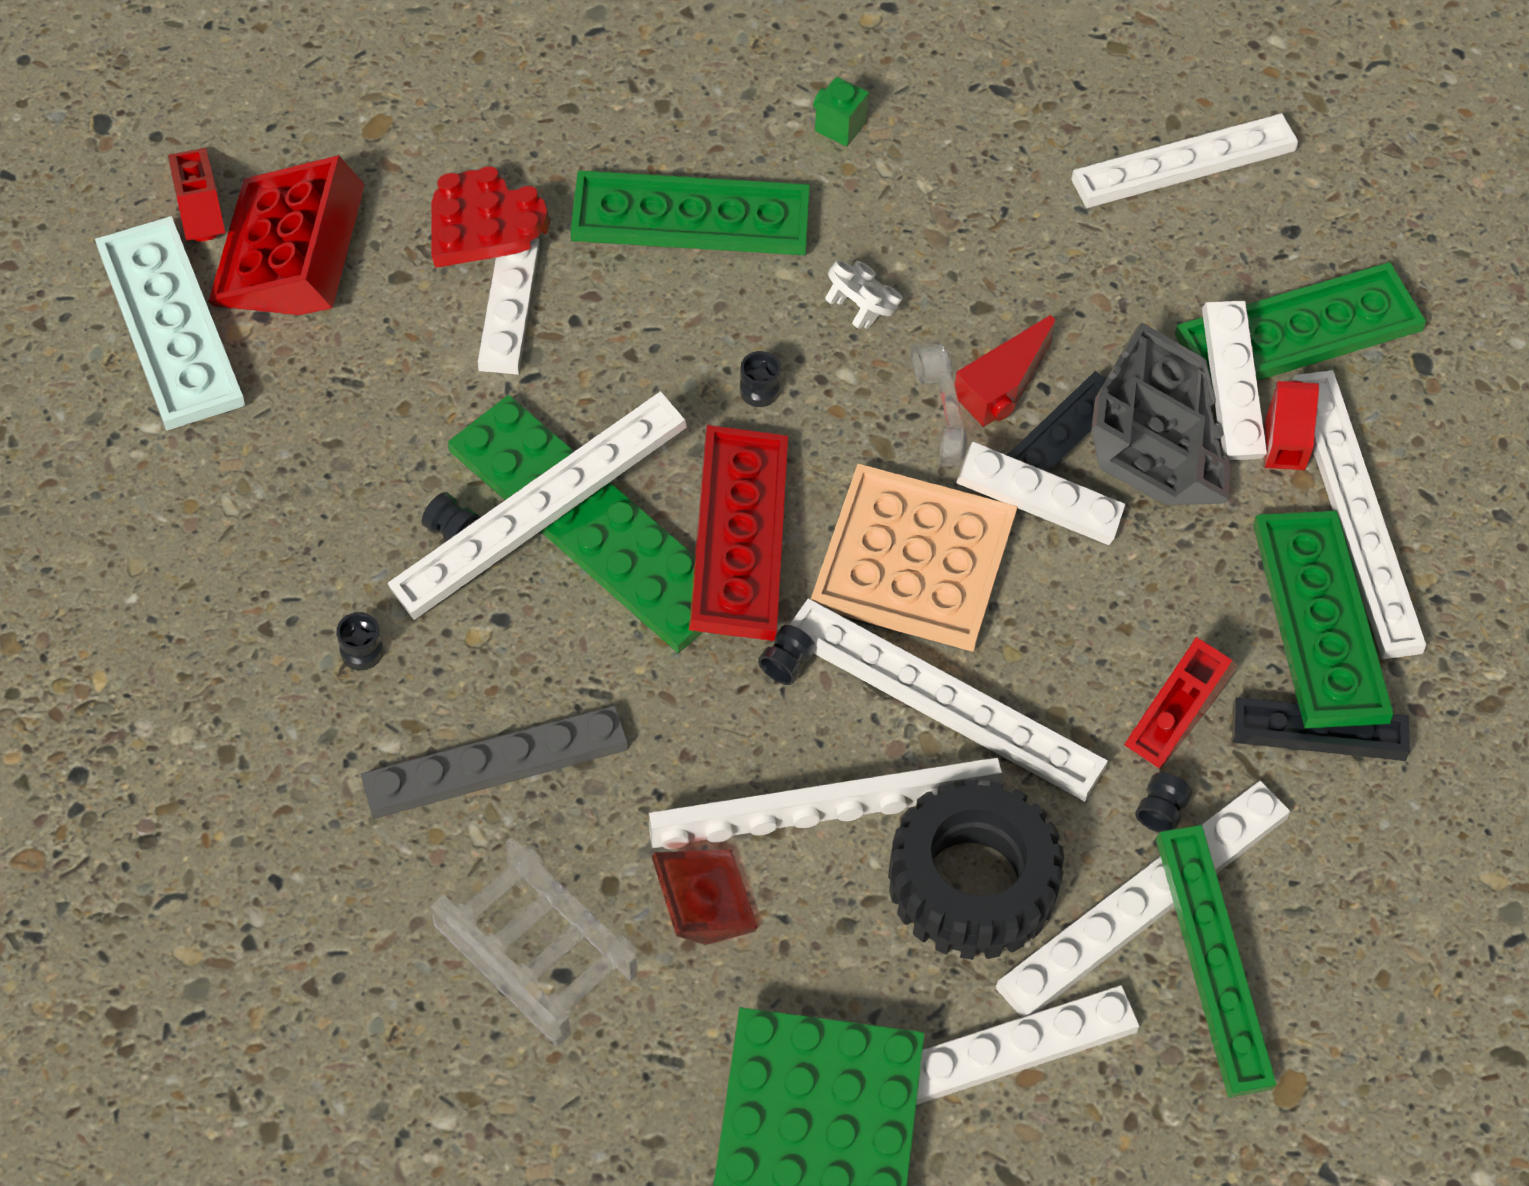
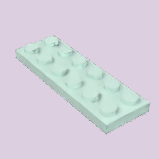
(169, 323)

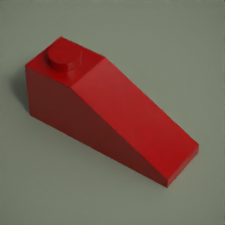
(196, 195)
(997, 380)
(1181, 702)

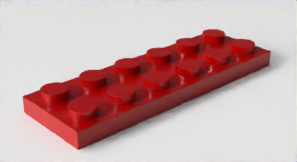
(739, 533)

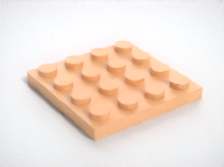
(914, 557)

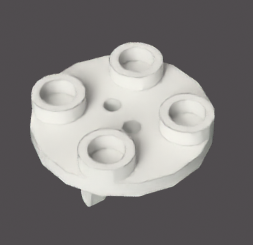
(860, 286)

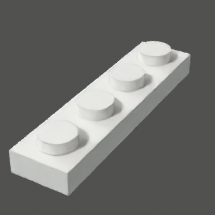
(508, 311)
(1234, 380)
(1040, 493)

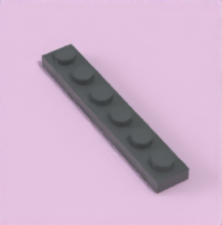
(493, 762)

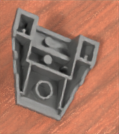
(1158, 423)

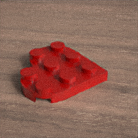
(482, 219)

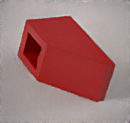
(1291, 425)

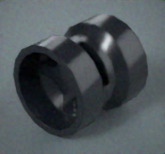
(760, 379)
(446, 516)
(359, 641)
(786, 655)
(1165, 799)

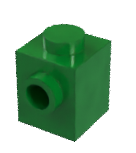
(840, 111)

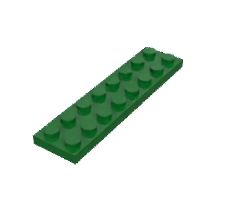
(601, 534)

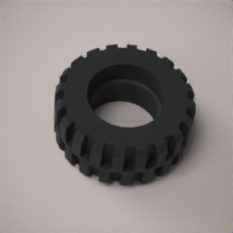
(982, 817)

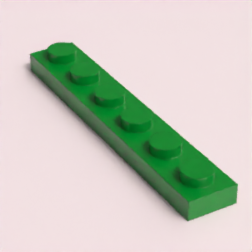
(1215, 962)

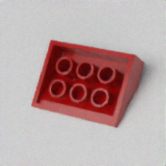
(289, 239)

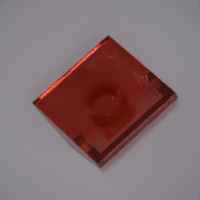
(704, 895)

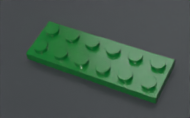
(690, 212)
(1321, 321)
(1322, 620)

